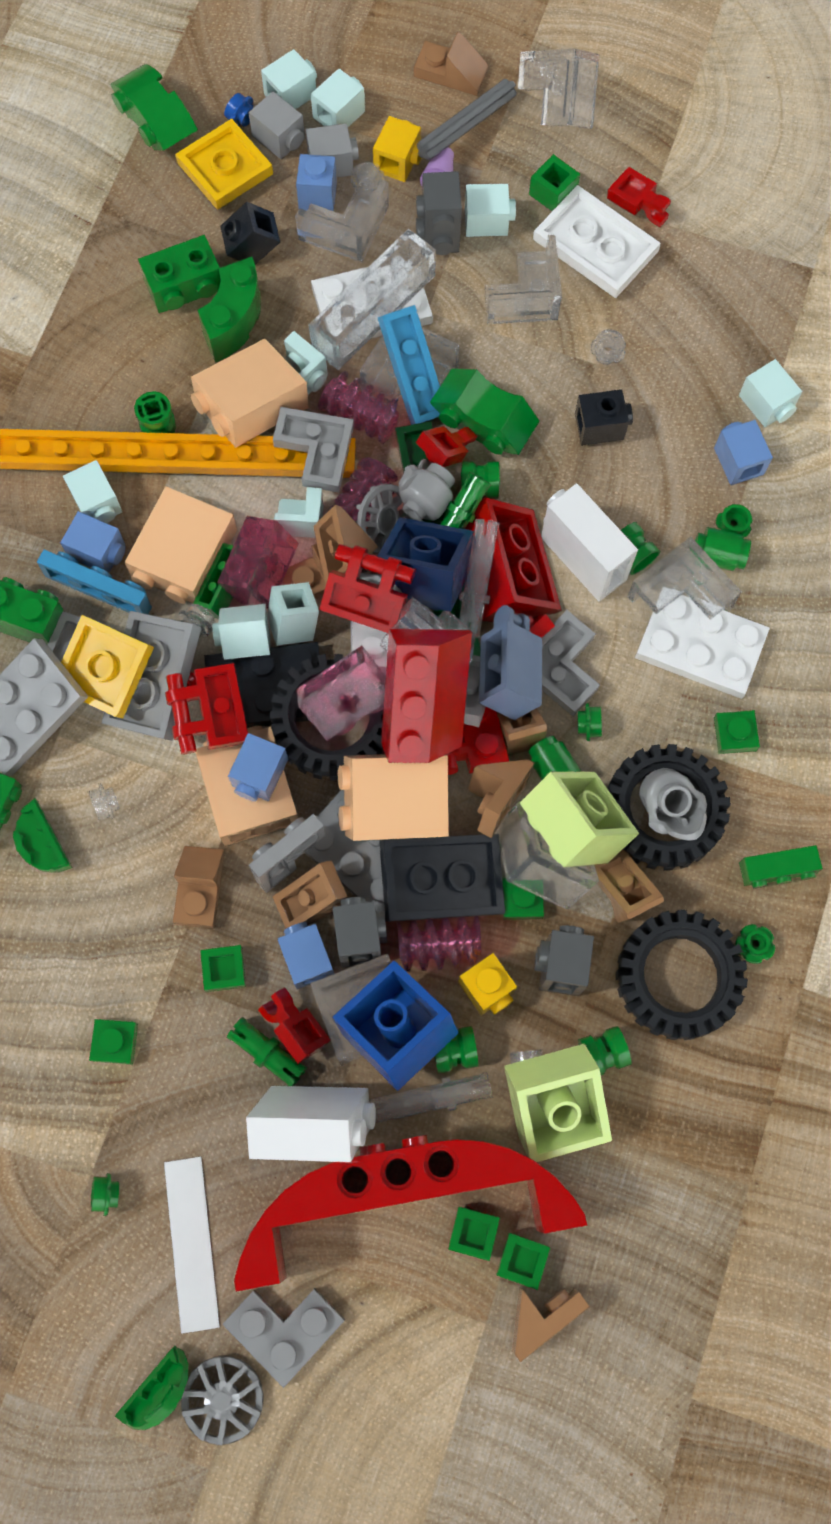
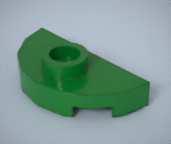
(37, 840)
(158, 1393)

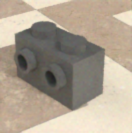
(440, 211)
(358, 931)
(564, 961)

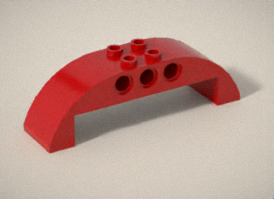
(325, 1195)

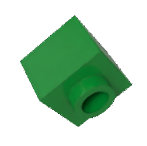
(553, 182)

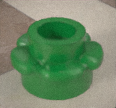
(735, 513)
(590, 722)
(763, 936)
(104, 1194)

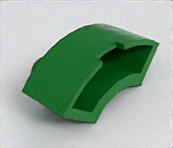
(159, 115)
(232, 310)
(495, 416)

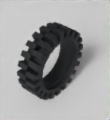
(298, 750)
(703, 779)
(725, 958)

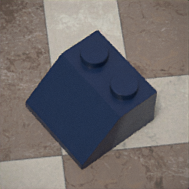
(438, 556)

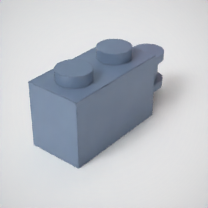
(511, 665)

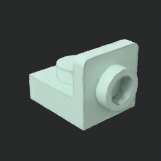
(306, 361)

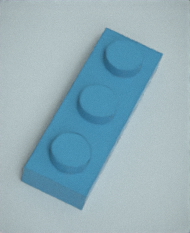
(411, 362)
(94, 582)

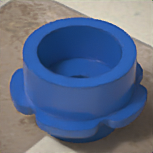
(238, 109)

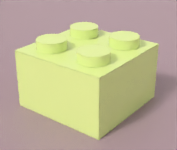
(578, 818)
(558, 1103)

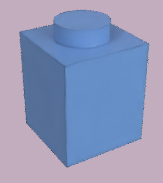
(316, 181)
(742, 451)
(93, 542)
(257, 768)
(305, 954)

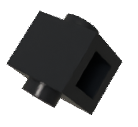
(250, 233)
(602, 417)

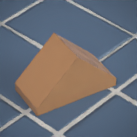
(334, 529)
(523, 732)

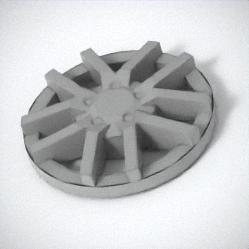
(383, 513)
(222, 1400)

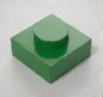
(736, 732)
(521, 903)
(223, 968)
(113, 1042)
(473, 1233)
(523, 1261)

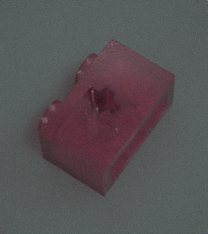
(257, 561)
(343, 694)

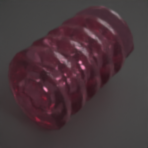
(368, 412)
(368, 474)
(439, 943)

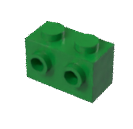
(181, 274)
(27, 613)

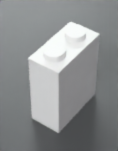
(587, 541)
(310, 1123)

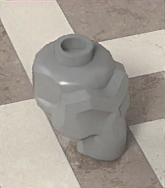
(426, 490)
(673, 804)

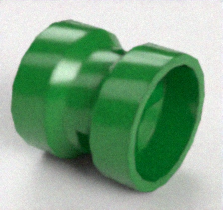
(154, 413)
(489, 472)
(647, 550)
(459, 1050)
(608, 1050)

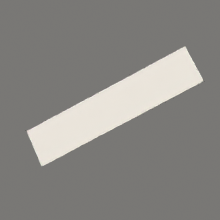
(191, 1245)

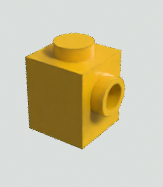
(397, 148)
(488, 985)

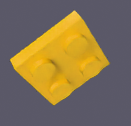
(224, 164)
(106, 664)

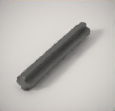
(466, 119)

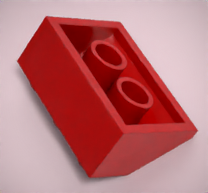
(519, 564)
(425, 693)

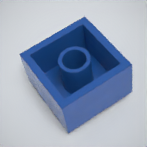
(396, 1025)

